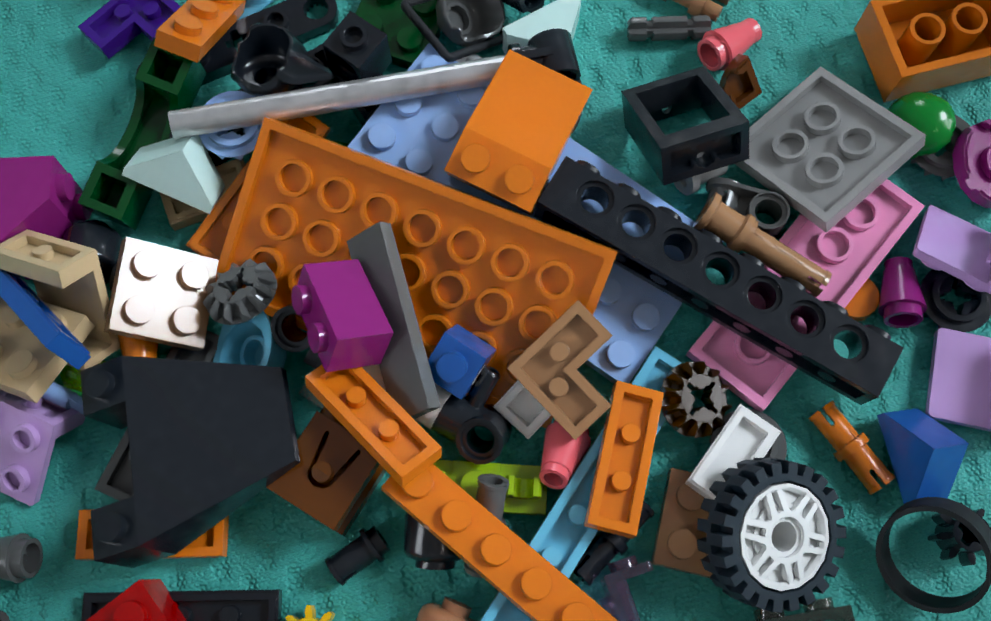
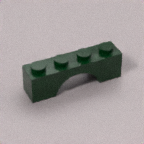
(162, 85)

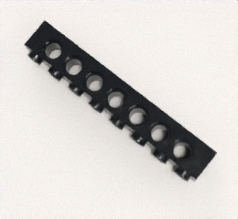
(869, 347)

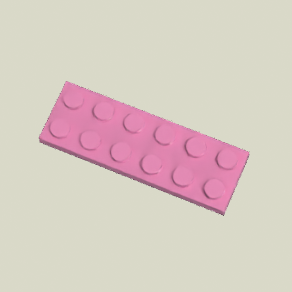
(848, 251)

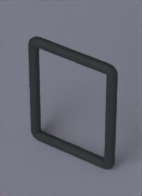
(406, 6)

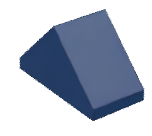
(921, 453)

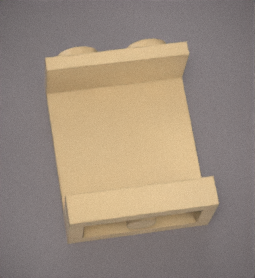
(64, 277)

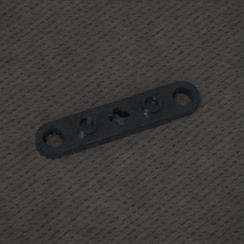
(287, 14)

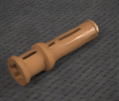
(742, 234)

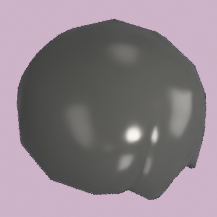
(470, 20)

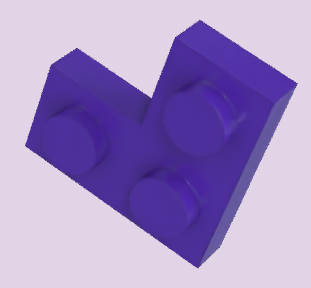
(124, 20)

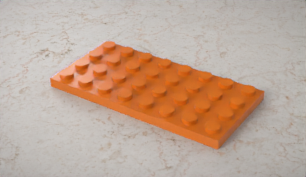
(458, 252)

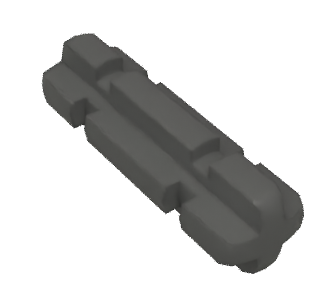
(668, 28)

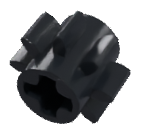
(949, 538)

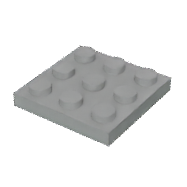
(828, 148)

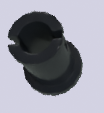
(357, 555)

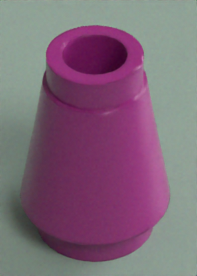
(901, 296)

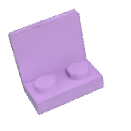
(955, 248)
(960, 379)
(27, 443)

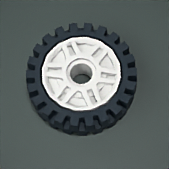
(771, 534)

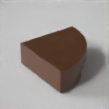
(740, 81)

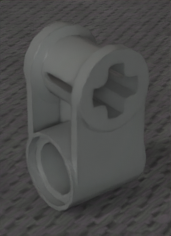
(752, 201)

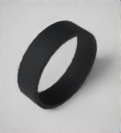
(904, 588)

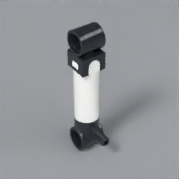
(455, 417)

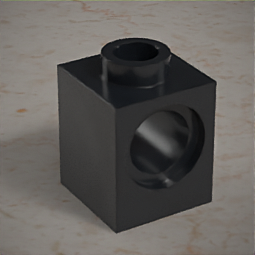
(357, 49)

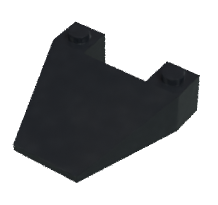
(197, 444)

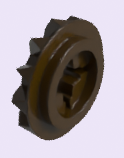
(678, 399)

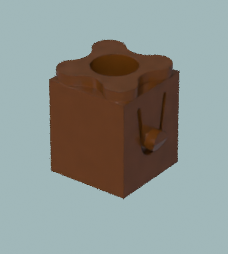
(332, 474)

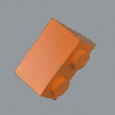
(518, 132)

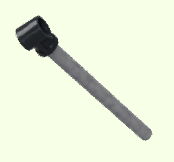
(549, 48)

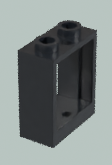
(675, 154)

